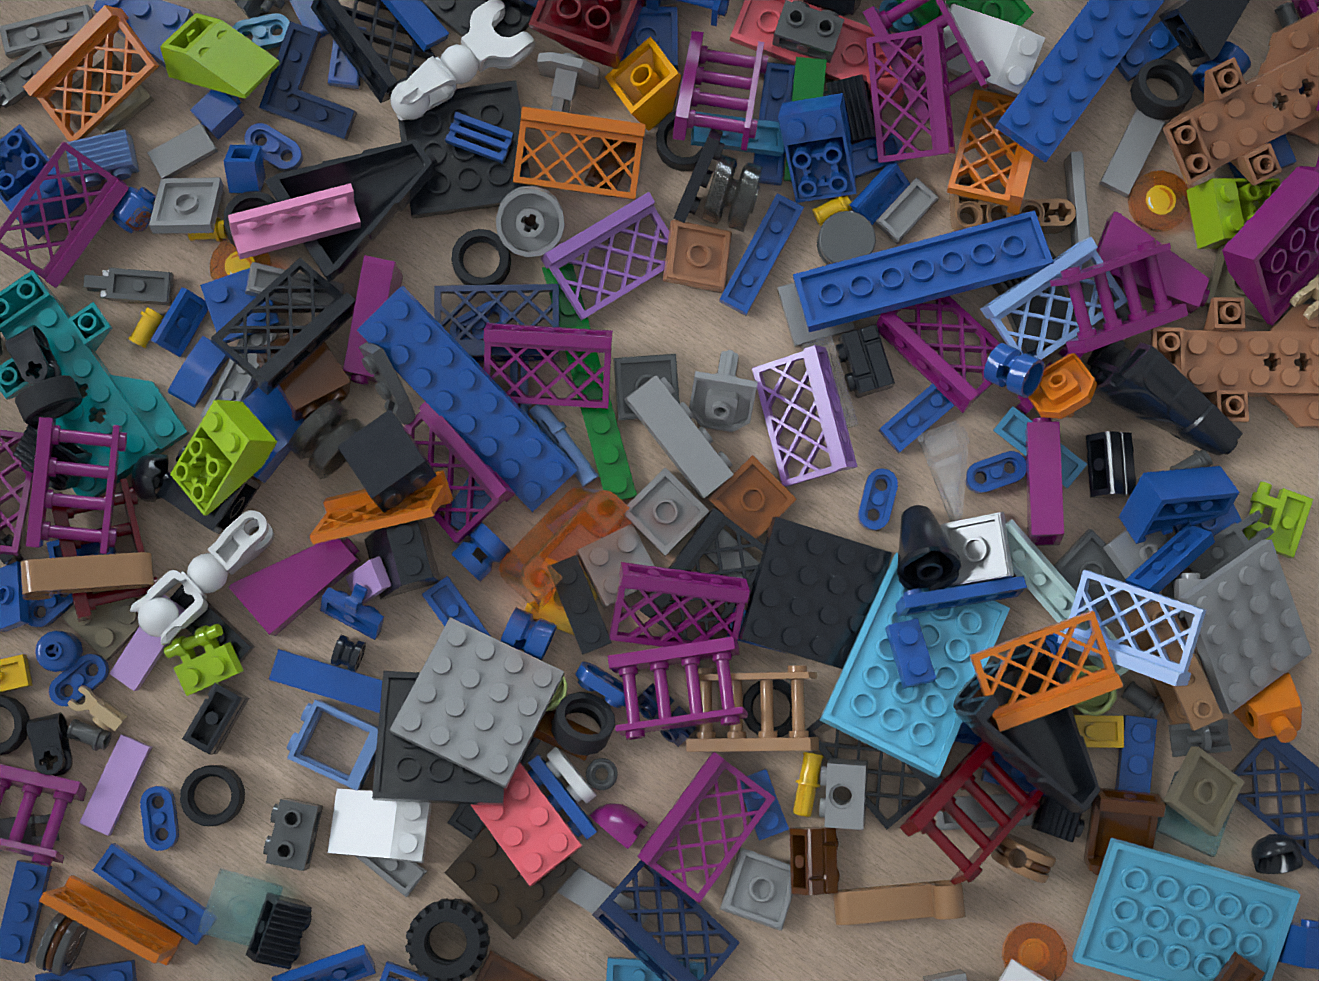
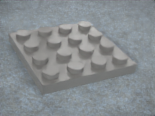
(1248, 626)
(477, 702)

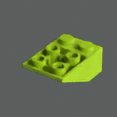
(216, 57)
(1224, 206)
(222, 454)

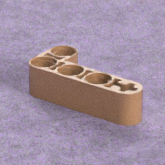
(981, 210)
(85, 574)
(899, 902)

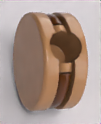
(1024, 858)

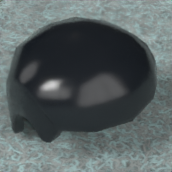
(147, 475)
(1276, 854)

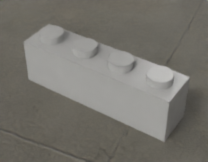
(678, 435)

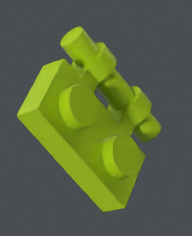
(1286, 520)
(203, 670)

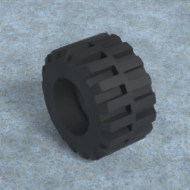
(427, 960)

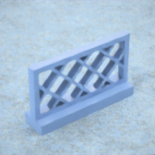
(1034, 285)
(1132, 656)

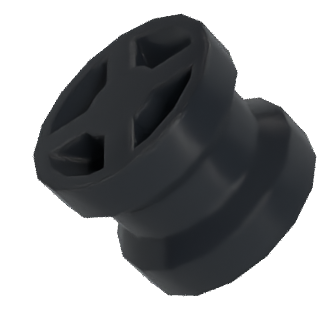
(348, 653)

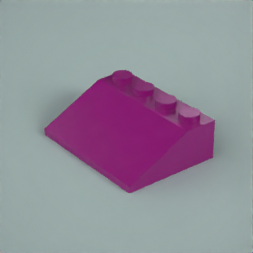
(1278, 246)

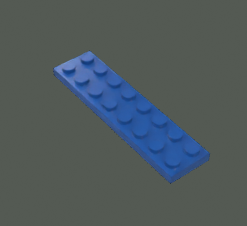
(1074, 73)
(922, 271)
(467, 398)

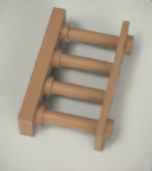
(1186, 703)
(767, 737)

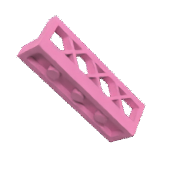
(294, 221)

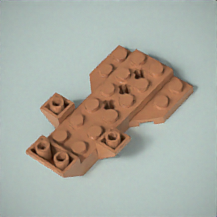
(1239, 113)
(1230, 362)

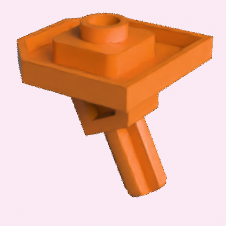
(1063, 388)

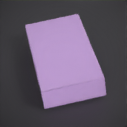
(371, 576)

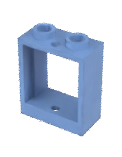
(299, 742)

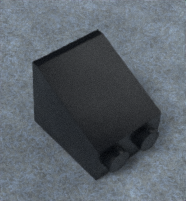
(1202, 26)
(387, 461)
(222, 515)
(405, 555)

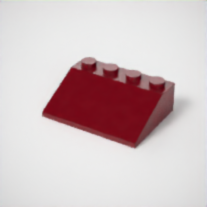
(589, 27)

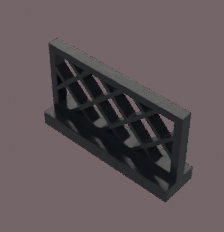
(358, 43)
(300, 347)
(690, 556)
(927, 780)

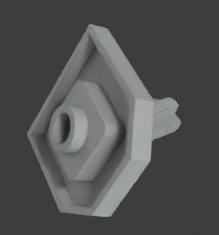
(568, 73)
(721, 398)

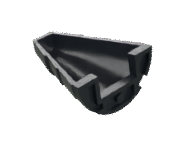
(382, 185)
(1161, 395)
(1043, 749)

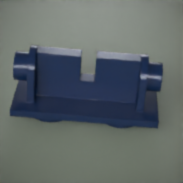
(648, 708)

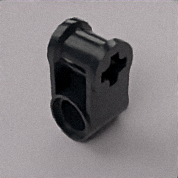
(33, 355)
(48, 740)

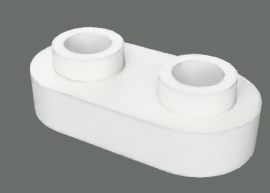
(578, 787)

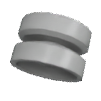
(525, 239)

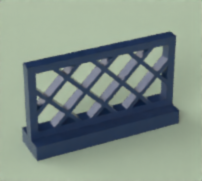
(476, 347)
(1296, 763)
(645, 945)

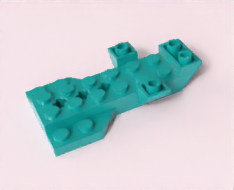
(128, 402)

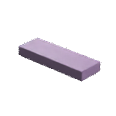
(139, 657)
(115, 785)

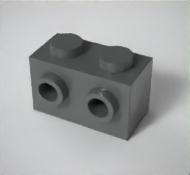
(808, 30)
(293, 834)

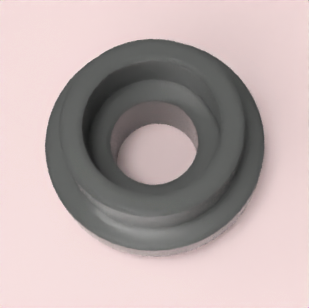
(591, 774)

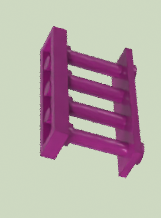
(882, 21)
(696, 75)
(1138, 319)
(45, 498)
(658, 661)
(32, 786)

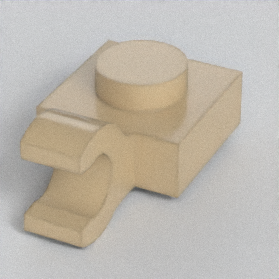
(104, 713)

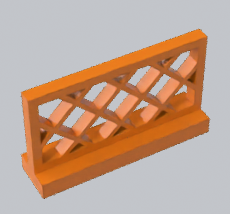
(80, 51)
(585, 126)
(1017, 172)
(358, 513)
(1058, 696)
(114, 920)

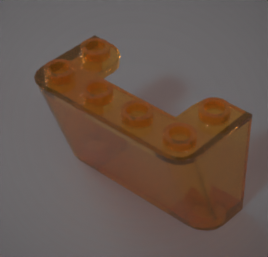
(594, 509)

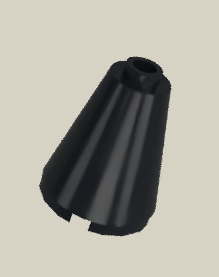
(925, 552)

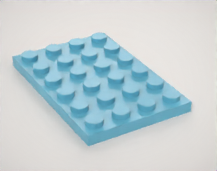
(920, 720)
(1179, 917)

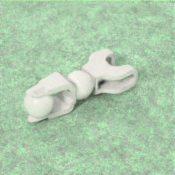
(479, 49)
(205, 574)

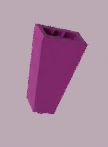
(1181, 280)
(377, 283)
(1044, 482)
(293, 584)

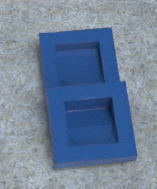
(197, 372)

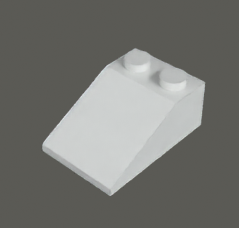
(1003, 46)
(378, 827)

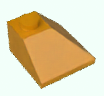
(646, 83)

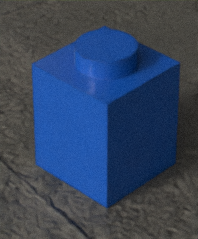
(218, 112)
(244, 168)

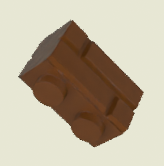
(813, 860)

